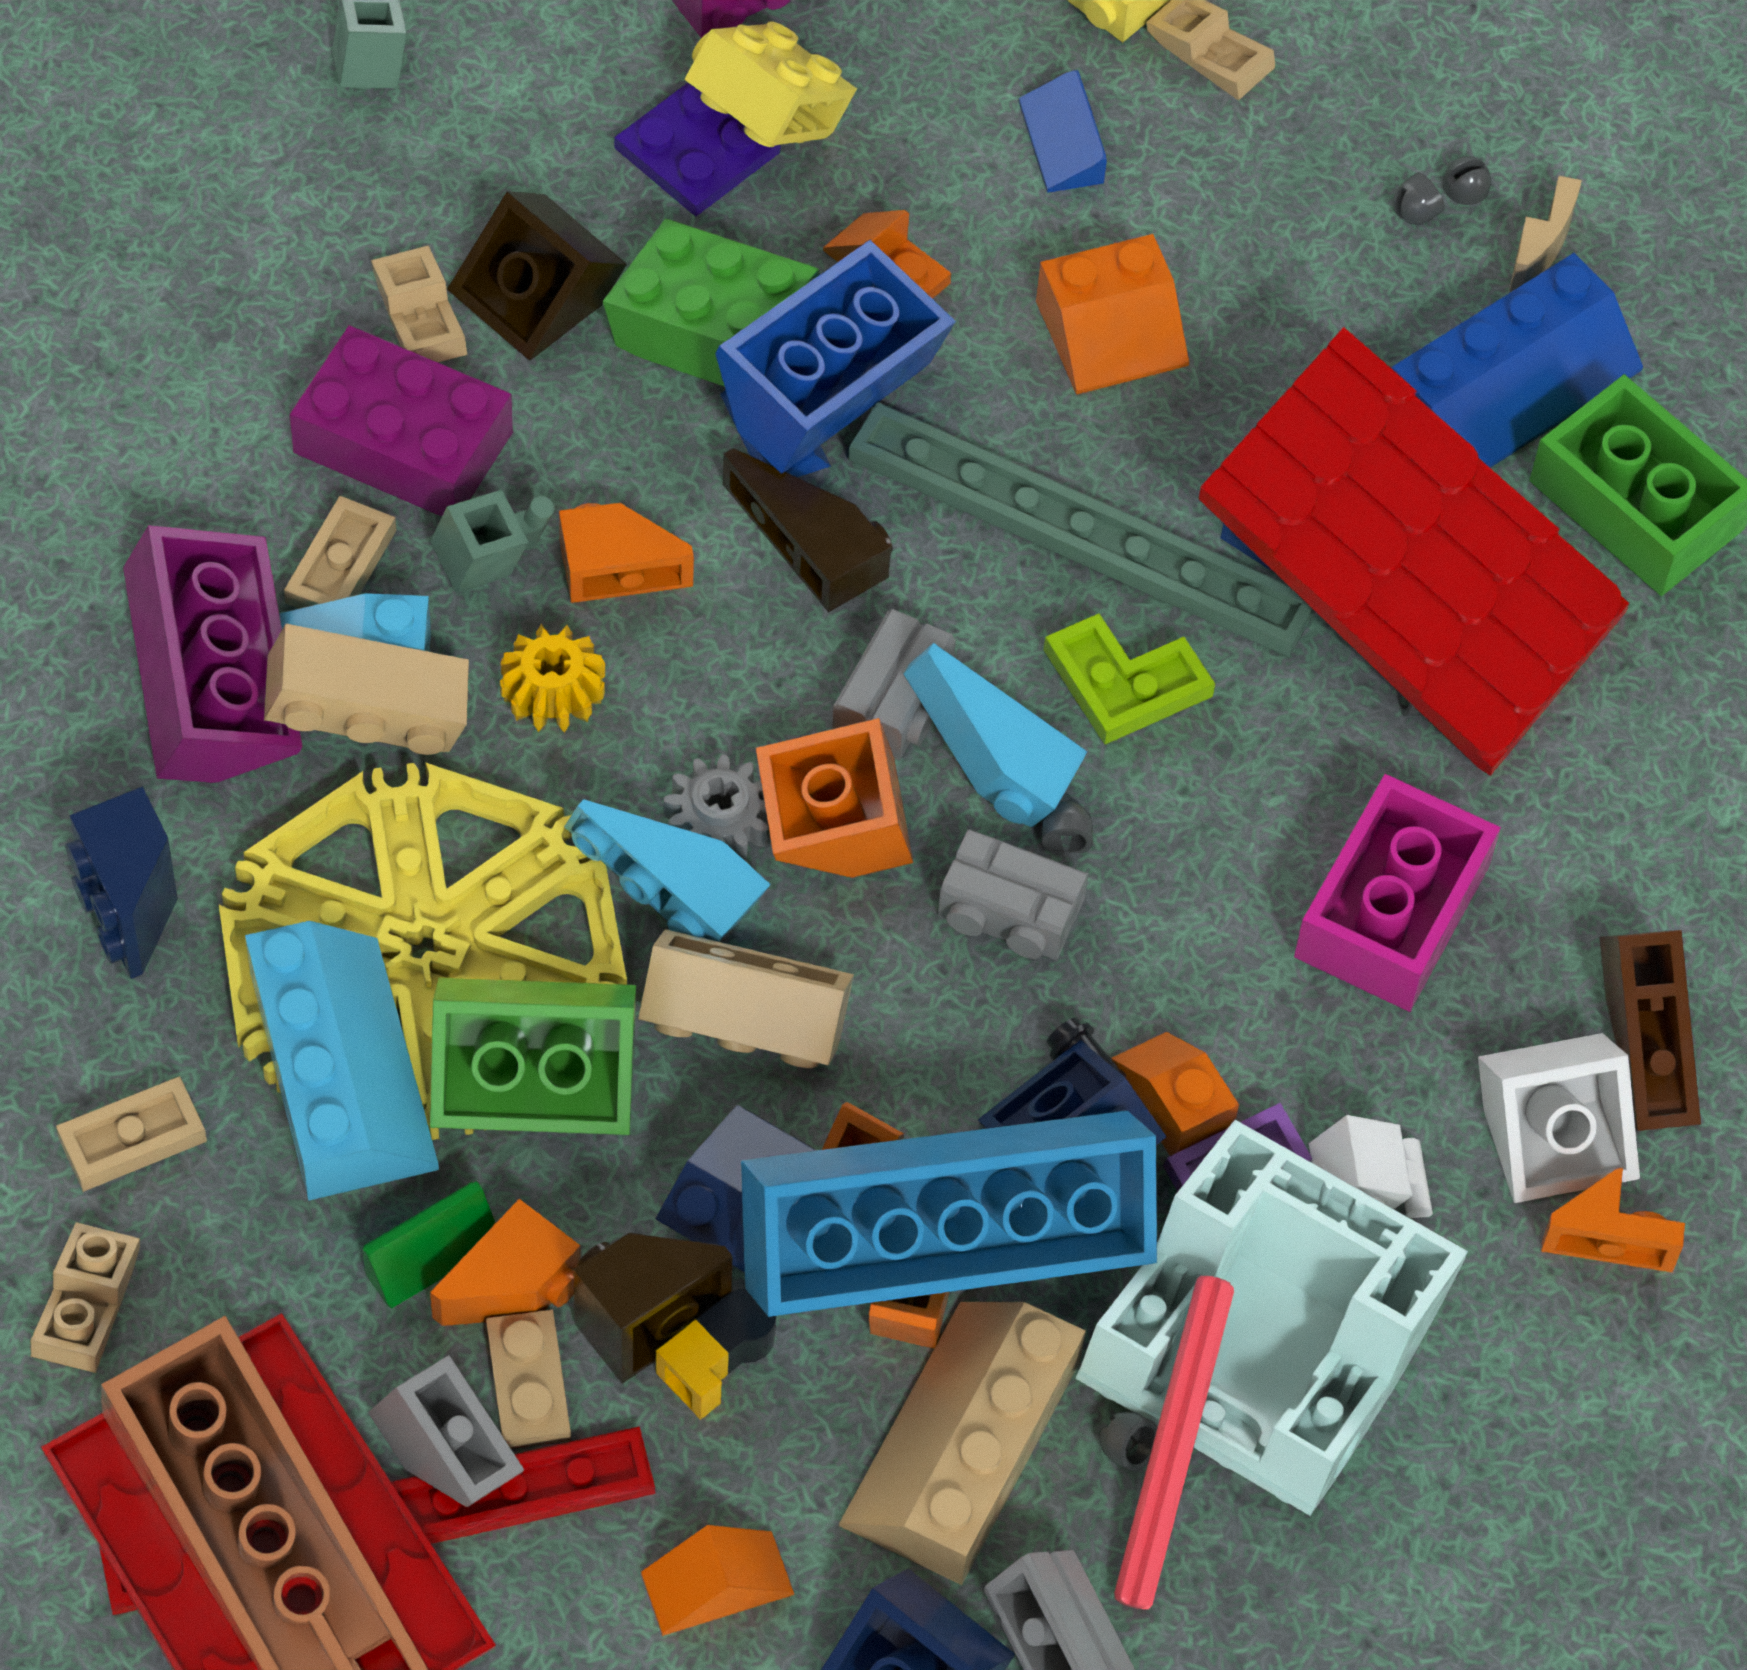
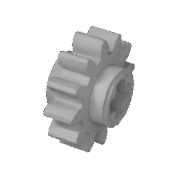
(742, 805)

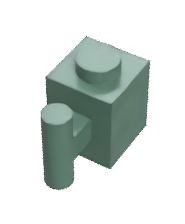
(369, 43)
(485, 538)

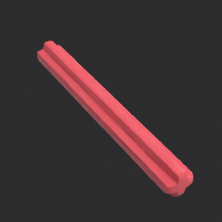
(1174, 1442)

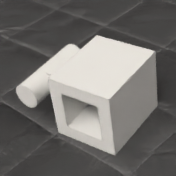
(1375, 1161)

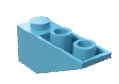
(680, 873)

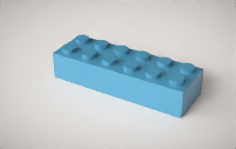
(949, 1212)

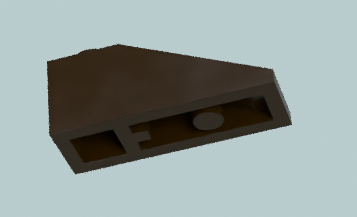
(812, 529)

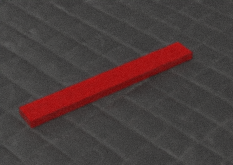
(553, 1483)

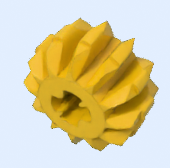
(552, 678)

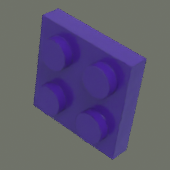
(692, 149)

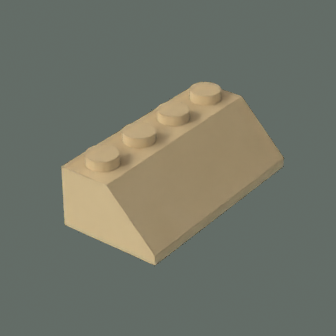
(965, 1434)

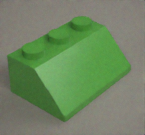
(532, 1056)

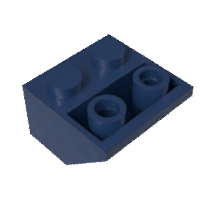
(124, 875)

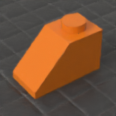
(620, 553)
(1179, 1090)
(509, 1271)

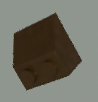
(535, 272)
(644, 1293)

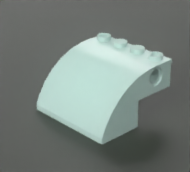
(1317, 1322)

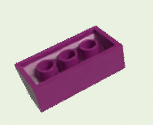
(202, 645)

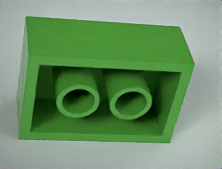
(694, 294)
(1642, 484)

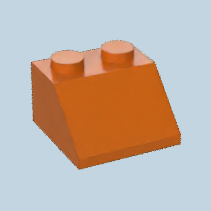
(1112, 313)
(835, 801)

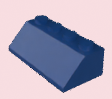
(829, 354)
(1525, 360)

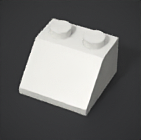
(1560, 1115)

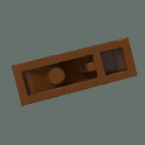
(1653, 1025)

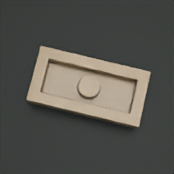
(341, 555)
(131, 1133)
(528, 1379)

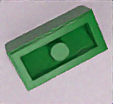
(427, 1244)

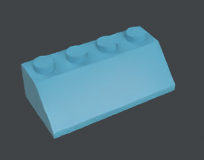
(339, 1057)

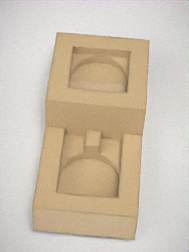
(1202, 38)
(1544, 239)
(419, 304)

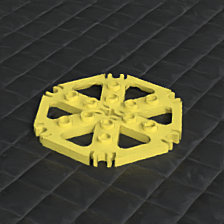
(415, 902)

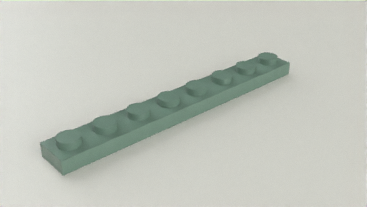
(1082, 529)

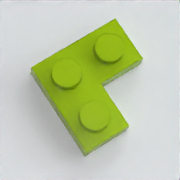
(1122, 692)

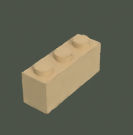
(366, 690)
(745, 999)

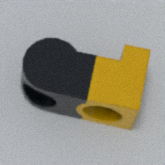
(714, 1346)

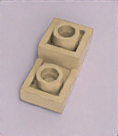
(85, 1297)

